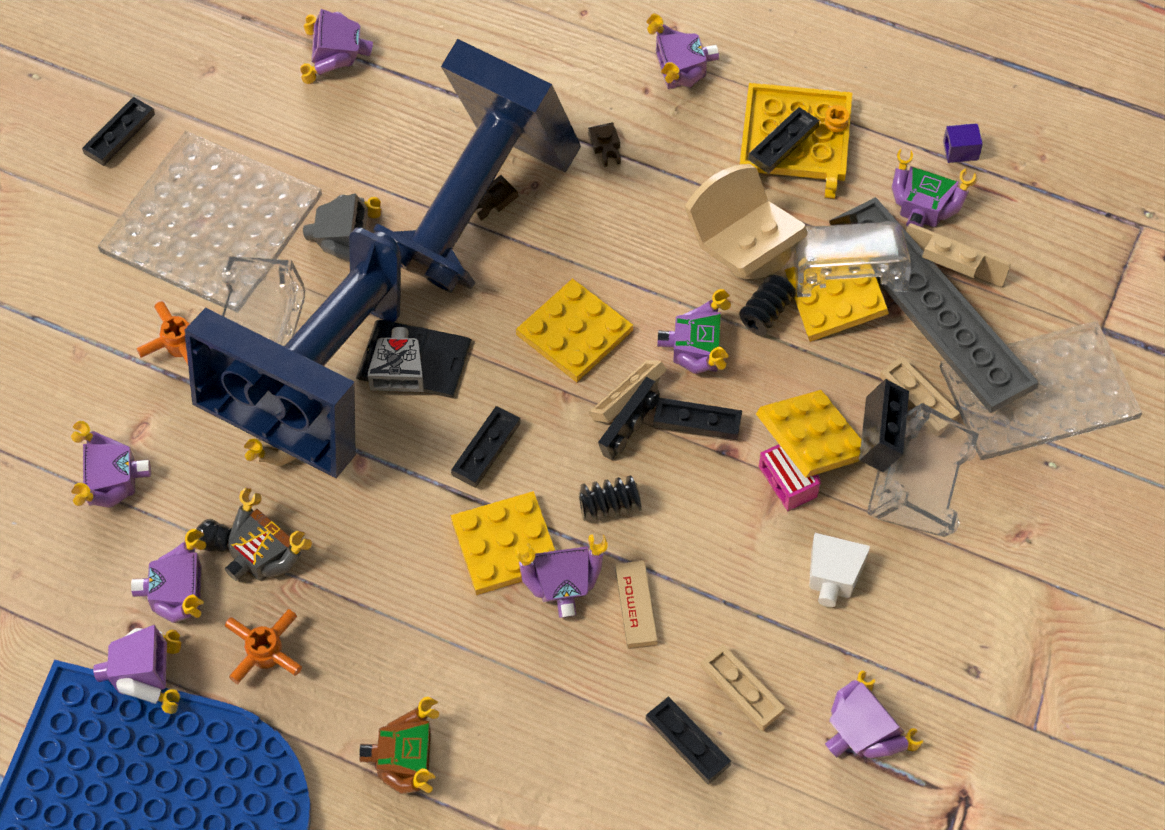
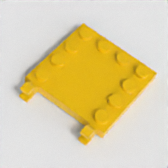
(818, 156)

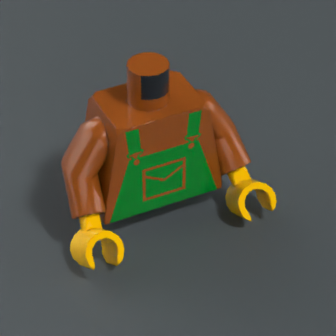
(404, 750)

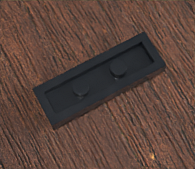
(118, 131)
(783, 140)
(697, 418)
(629, 419)
(485, 446)
(688, 740)

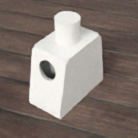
(835, 567)

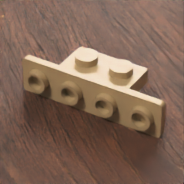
(959, 256)

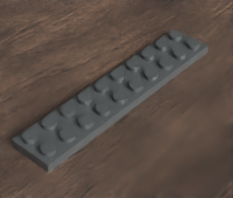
(954, 325)

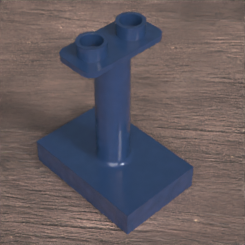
(509, 112)
(286, 390)

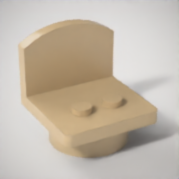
(741, 225)

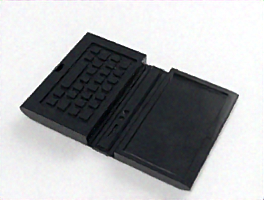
(440, 356)

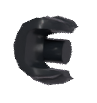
(215, 535)

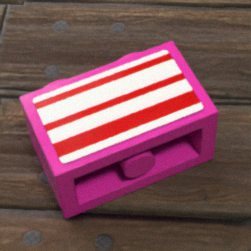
(787, 479)

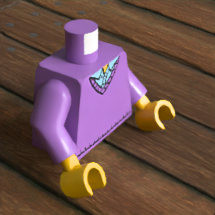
(334, 43)
(680, 54)
(107, 469)
(562, 573)
(174, 581)

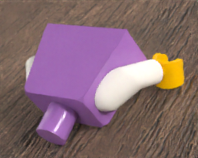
(139, 665)

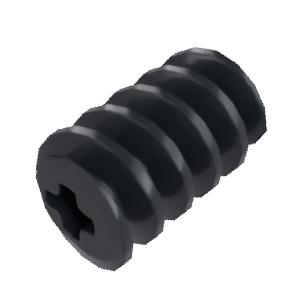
(767, 304)
(609, 497)

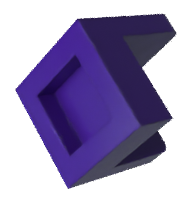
(962, 143)

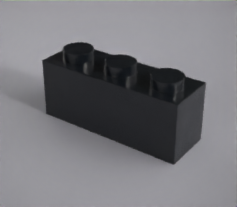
(884, 425)

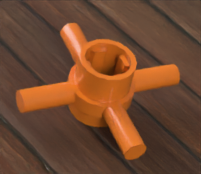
(171, 335)
(258, 654)

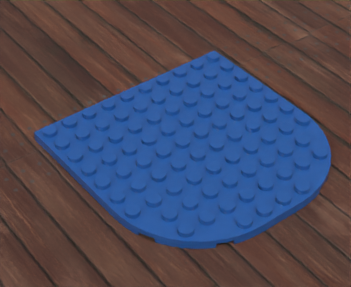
(130, 766)

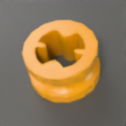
(834, 124)

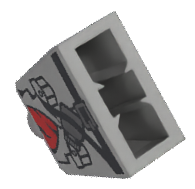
(396, 364)

